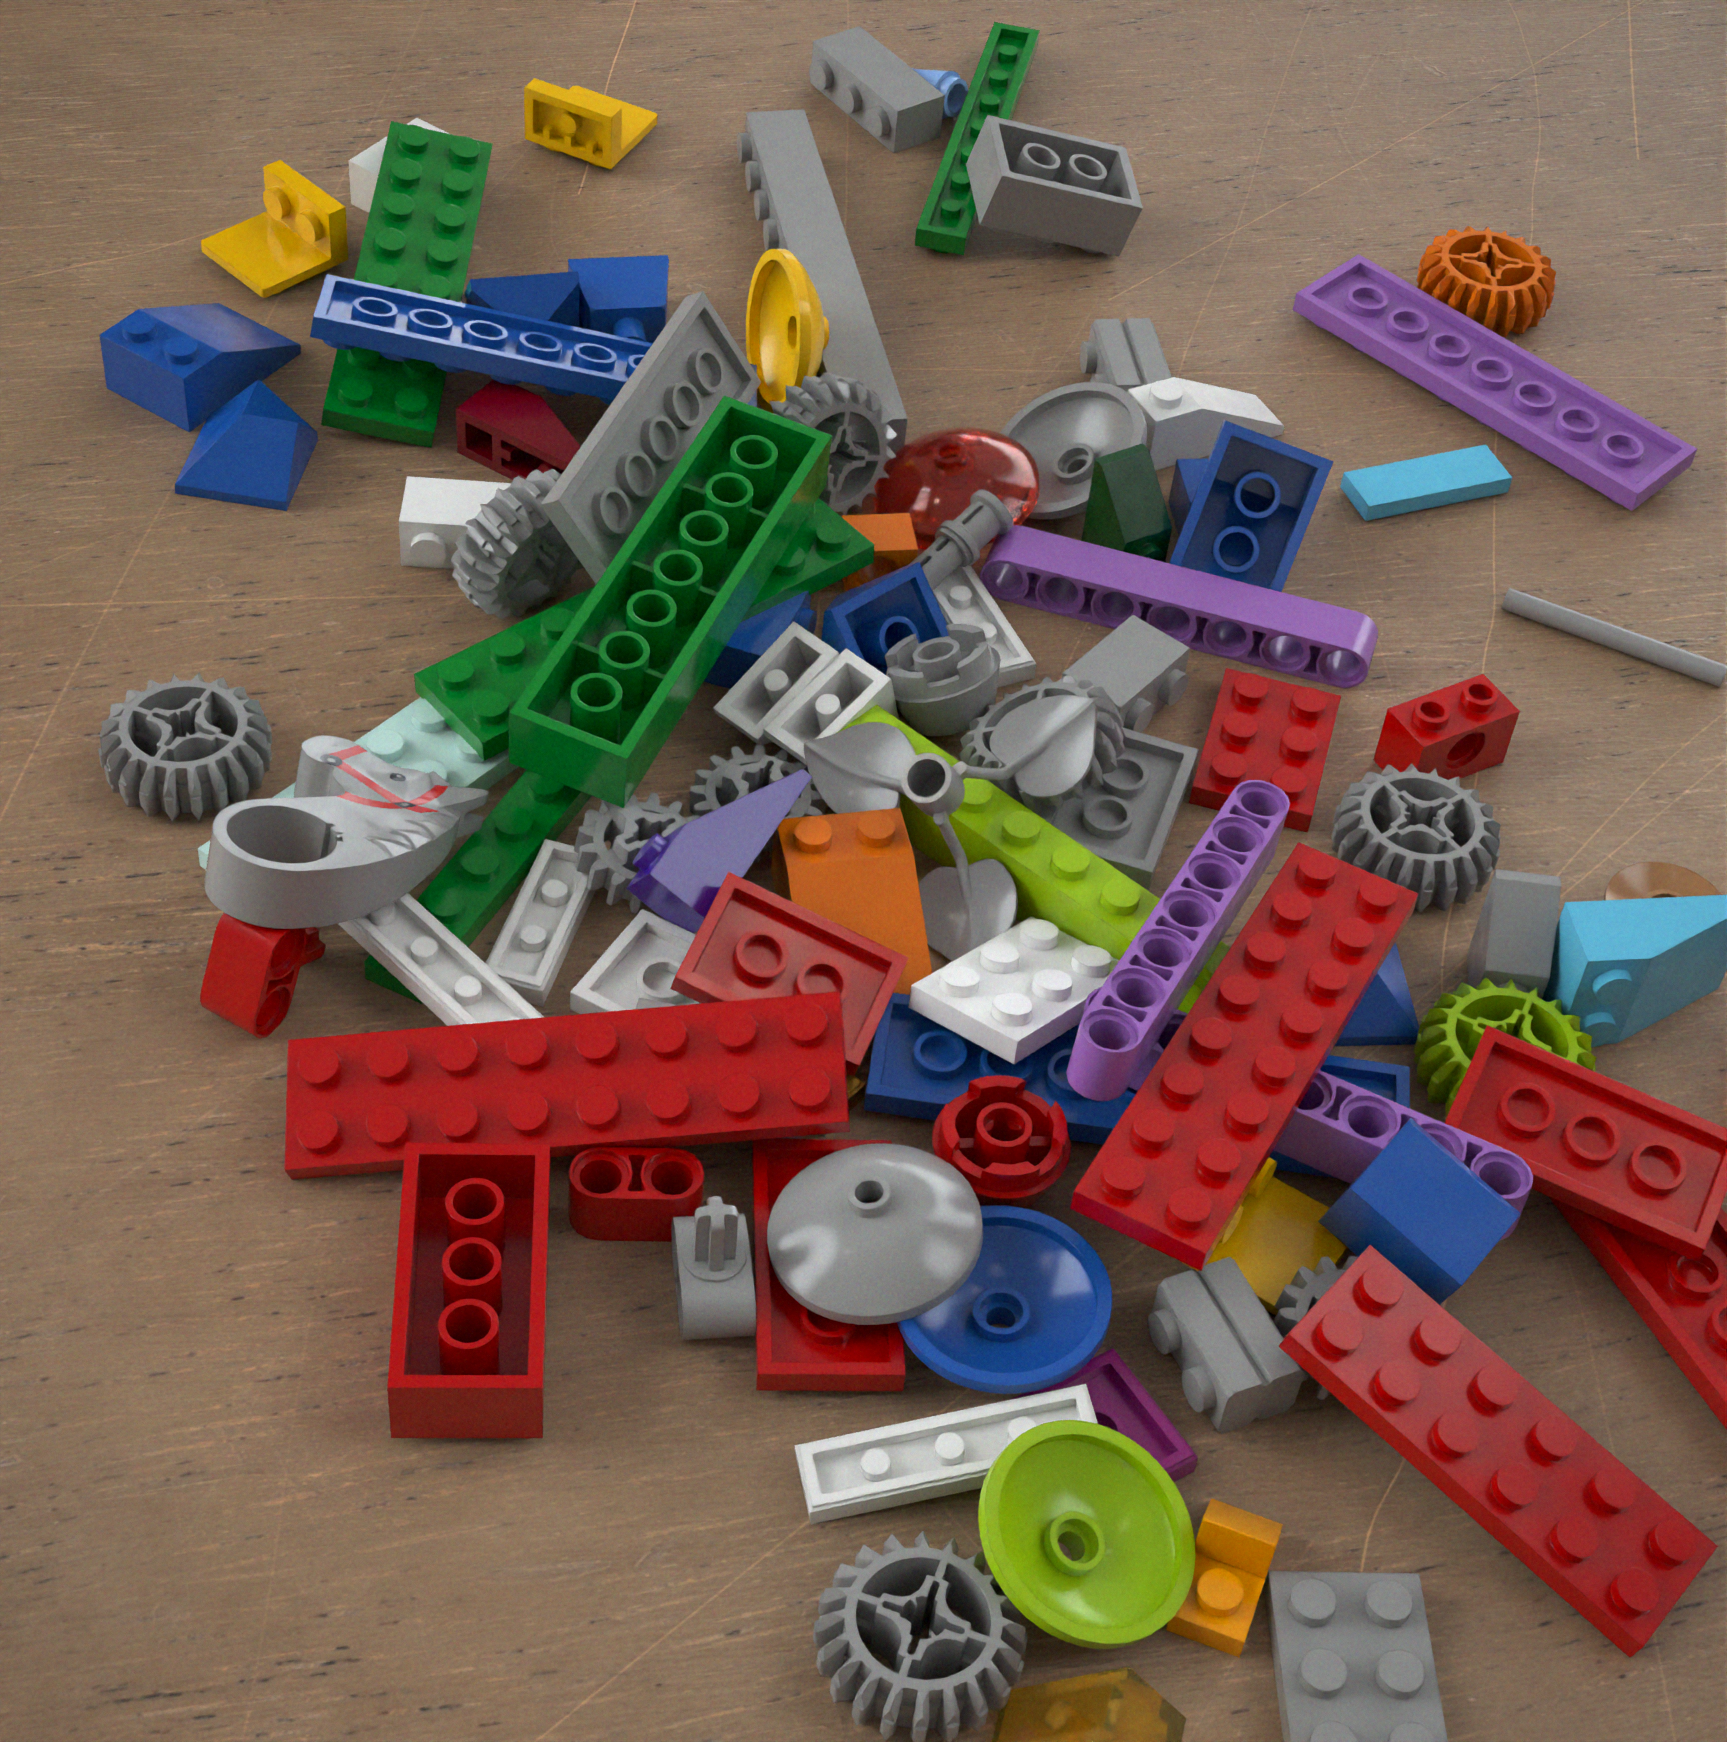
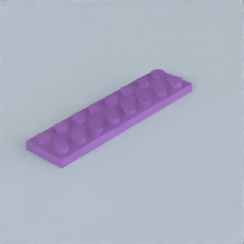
(1496, 381)

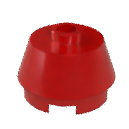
(1003, 1141)

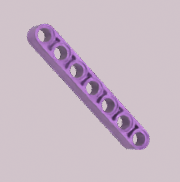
(1187, 604)
(1176, 941)
(1346, 1127)

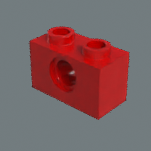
(1449, 729)

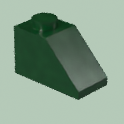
(1127, 505)

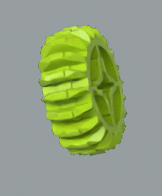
(1458, 1021)

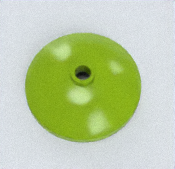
(1112, 1513)

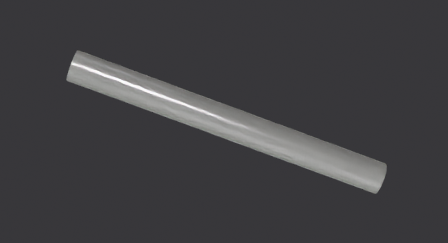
(1614, 637)

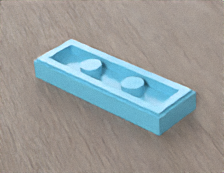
(1425, 482)

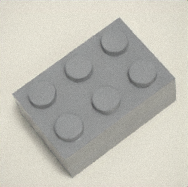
(1053, 186)

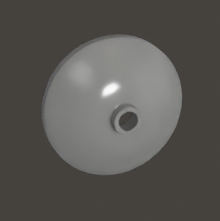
(1066, 435)
(878, 1257)

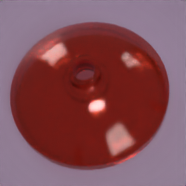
(946, 467)

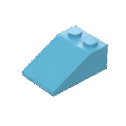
(1636, 960)

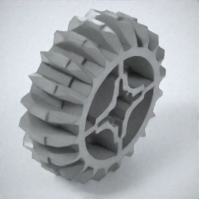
(858, 434)
(514, 550)
(1108, 737)
(185, 746)
(1418, 834)
(887, 1603)

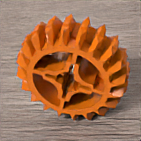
(1489, 278)

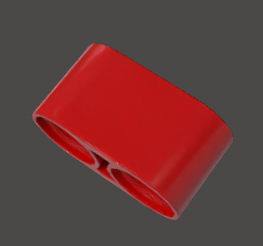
(255, 972)
(632, 1192)

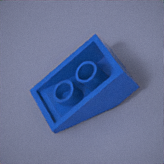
(189, 359)
(1250, 508)

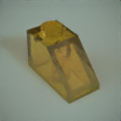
(1089, 1708)

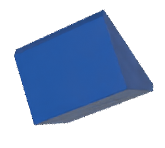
(1421, 1212)

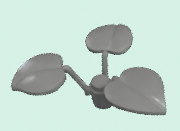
(869, 765)

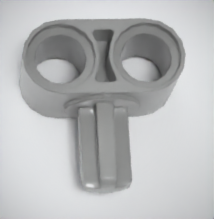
(713, 1273)

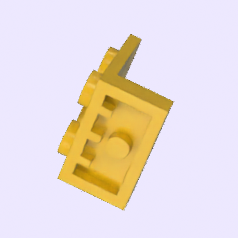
(583, 122)
(287, 243)
(1276, 1236)

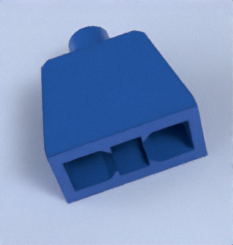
(623, 295)

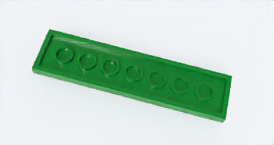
(417, 243)
(485, 680)

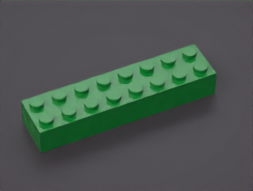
(669, 602)

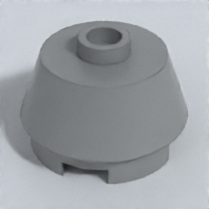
(944, 679)

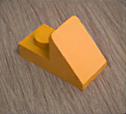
(1228, 1577)

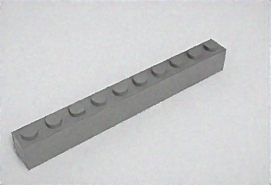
(803, 218)

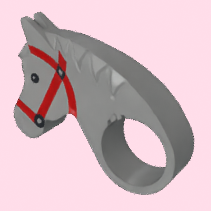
(340, 846)

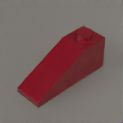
(513, 432)

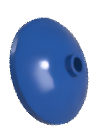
(1039, 1284)

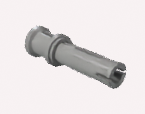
(960, 540)

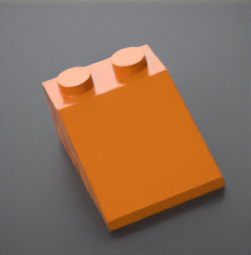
(859, 876)

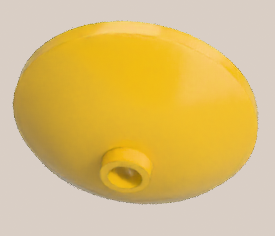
(783, 325)

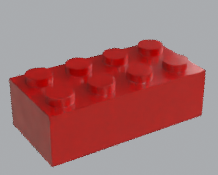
(470, 1292)

